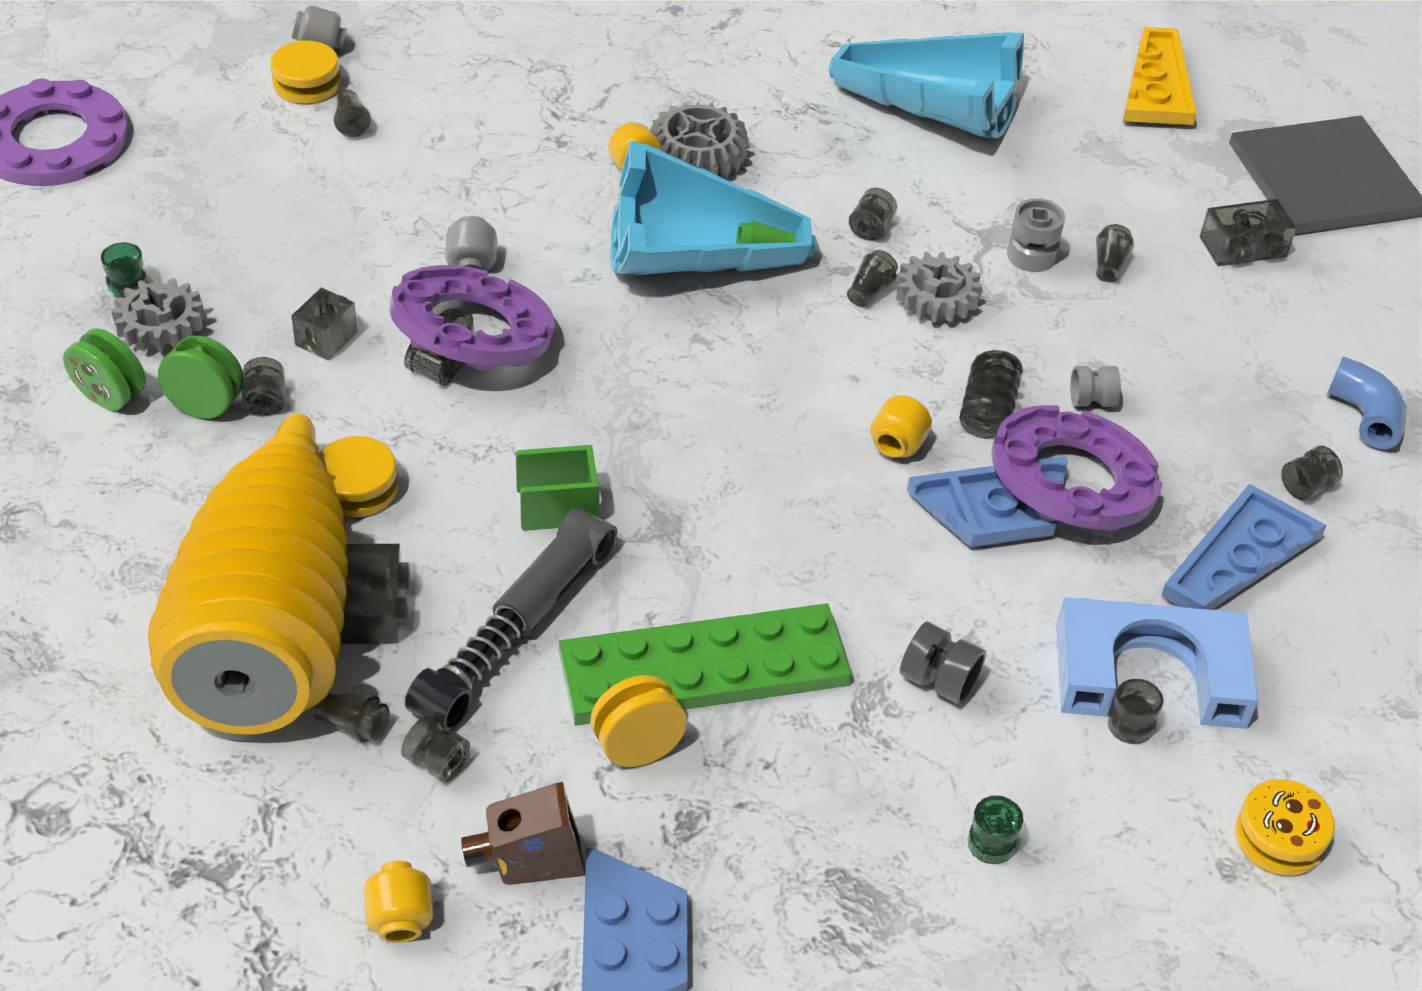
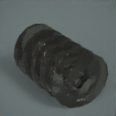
(990, 392)

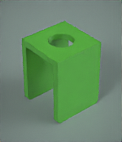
(554, 483)

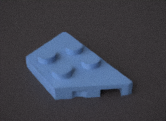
(979, 506)
(632, 929)

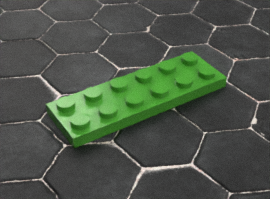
(712, 659)

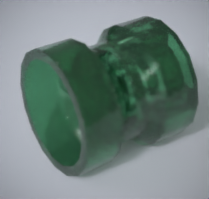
(125, 271)
(995, 829)

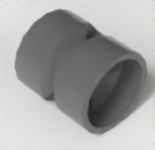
(957, 669)

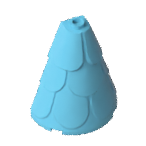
(944, 78)
(689, 220)

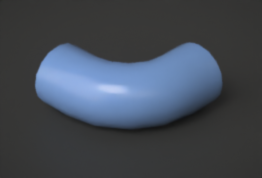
(1377, 399)

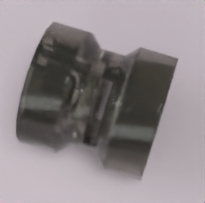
(872, 214)
(263, 386)
(1317, 468)
(1135, 711)
(435, 749)

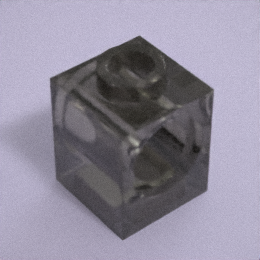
(324, 323)

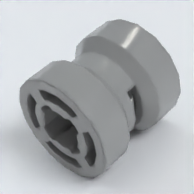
(1097, 386)

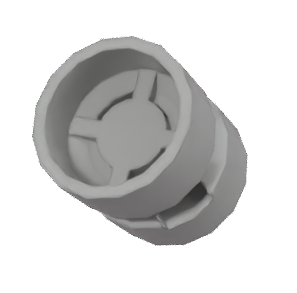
(1035, 235)

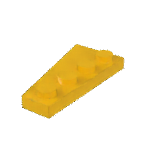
(1160, 81)

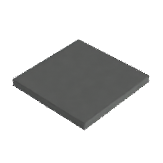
(1328, 174)

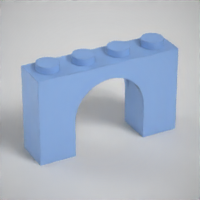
(1208, 642)

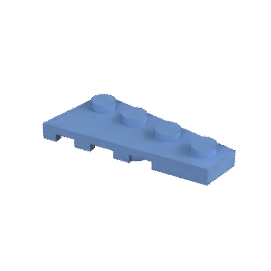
(1241, 548)

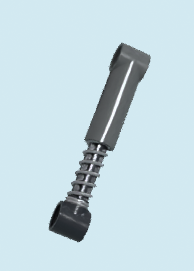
(578, 544)

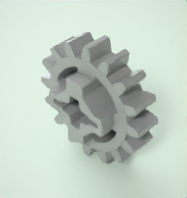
(938, 287)
(158, 314)

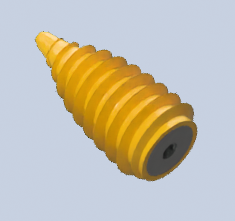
(256, 592)

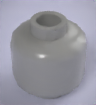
(319, 26)
(471, 243)

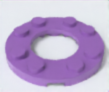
(98, 145)
(426, 287)
(1128, 458)

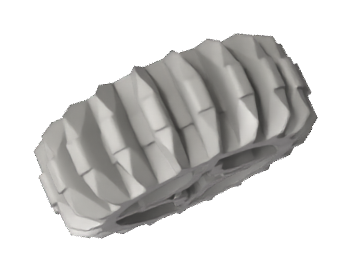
(703, 137)

